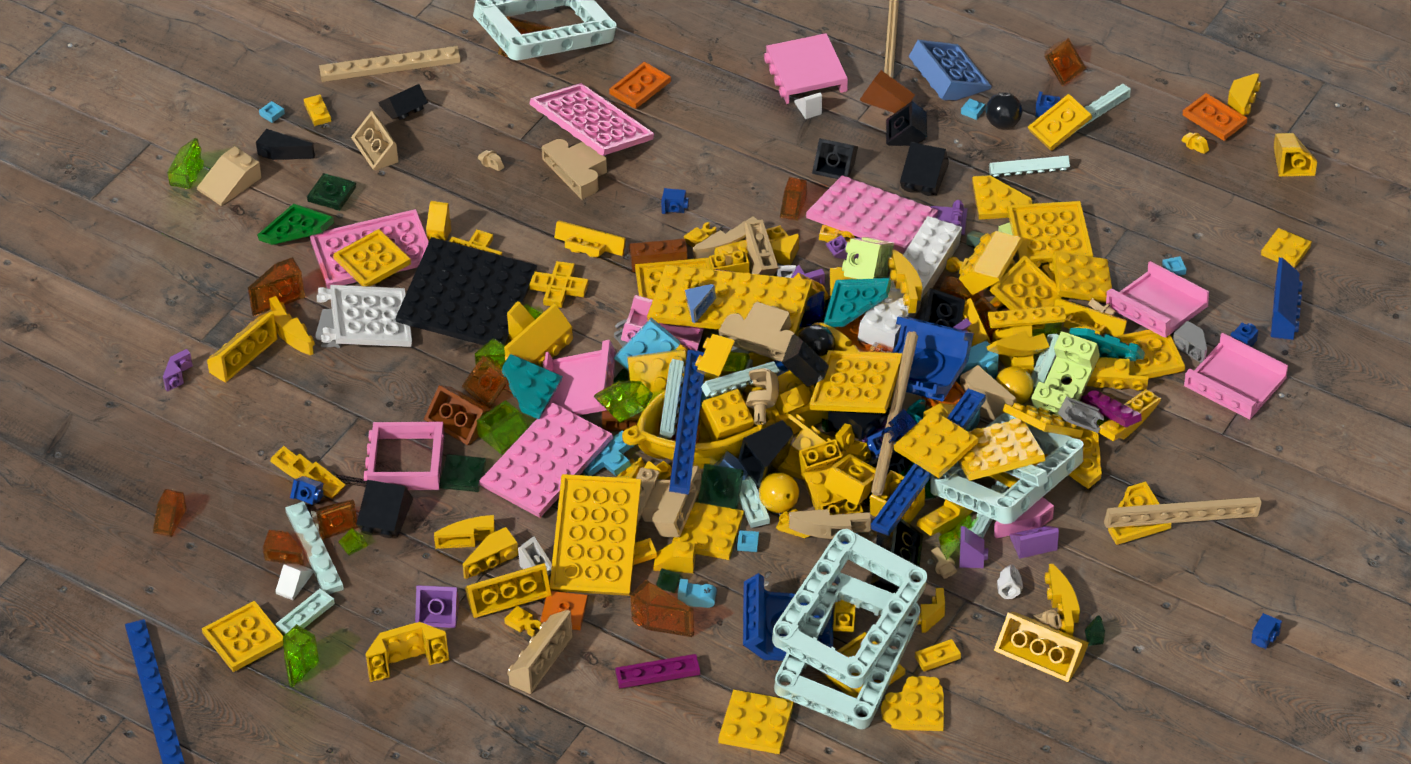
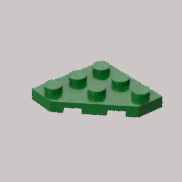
(295, 224)

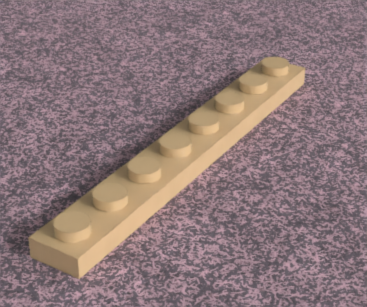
(389, 63)
(1182, 512)

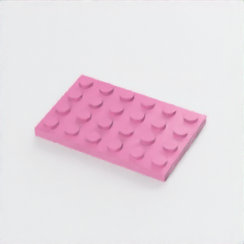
(591, 119)
(870, 212)
(401, 228)
(534, 464)

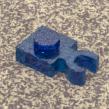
(899, 425)

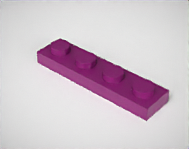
(1112, 409)
(657, 671)

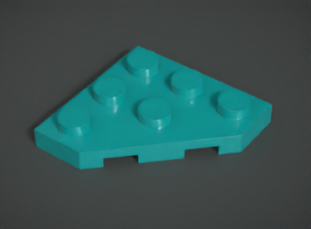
(854, 298)
(1110, 346)
(530, 384)

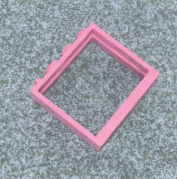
(407, 430)

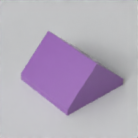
(1035, 541)
(437, 606)

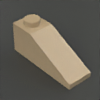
(759, 249)

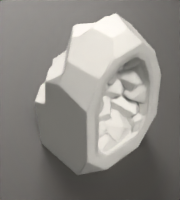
(1010, 582)

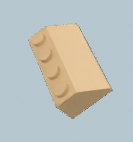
(541, 652)

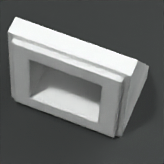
(786, 271)

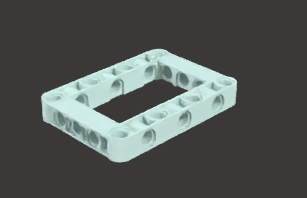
(596, 29)
(1063, 457)
(815, 587)
(828, 700)

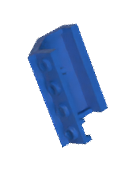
(938, 356)
(760, 615)

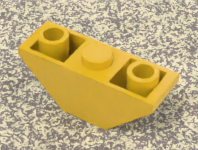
(1243, 93)
(844, 616)

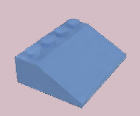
(948, 69)

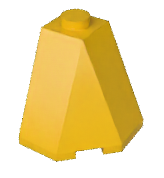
(1293, 156)
(1023, 362)

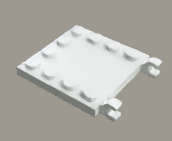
(365, 316)

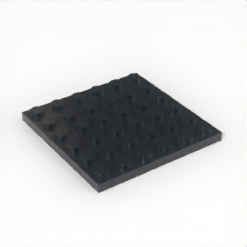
(465, 292)

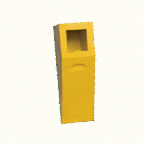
(491, 552)

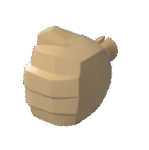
(762, 398)

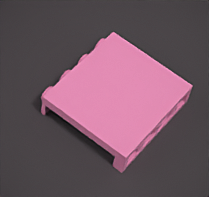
(805, 65)
(1159, 300)
(637, 318)
(1237, 376)
(582, 378)

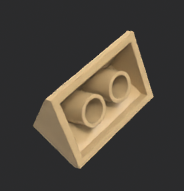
(375, 143)

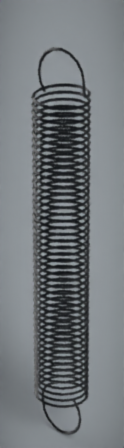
(350, 481)

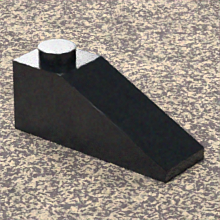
(283, 147)

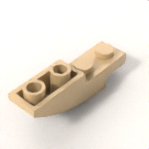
(707, 247)
(823, 525)

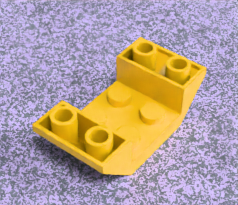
(731, 261)
(815, 467)
(403, 644)

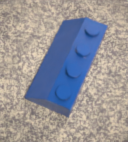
(1286, 301)

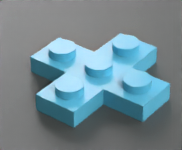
(611, 457)

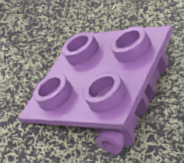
(954, 215)

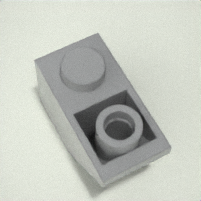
(1191, 341)

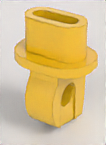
(1196, 142)

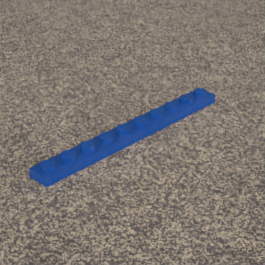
(687, 426)
(918, 477)
(154, 693)

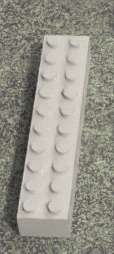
(928, 255)

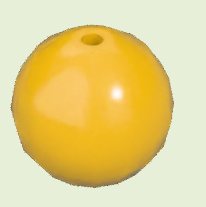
(1017, 382)
(779, 492)

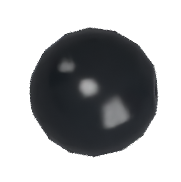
(1003, 110)
(818, 339)

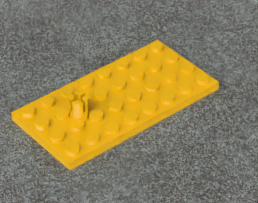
(734, 294)

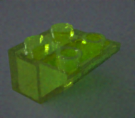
(186, 165)
(624, 399)
(501, 426)
(299, 653)

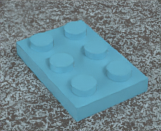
(649, 339)

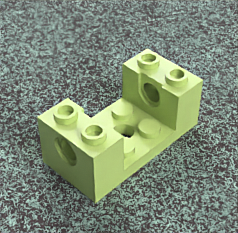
(871, 261)
(1073, 359)

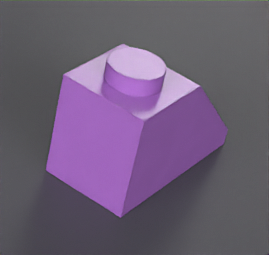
(971, 550)

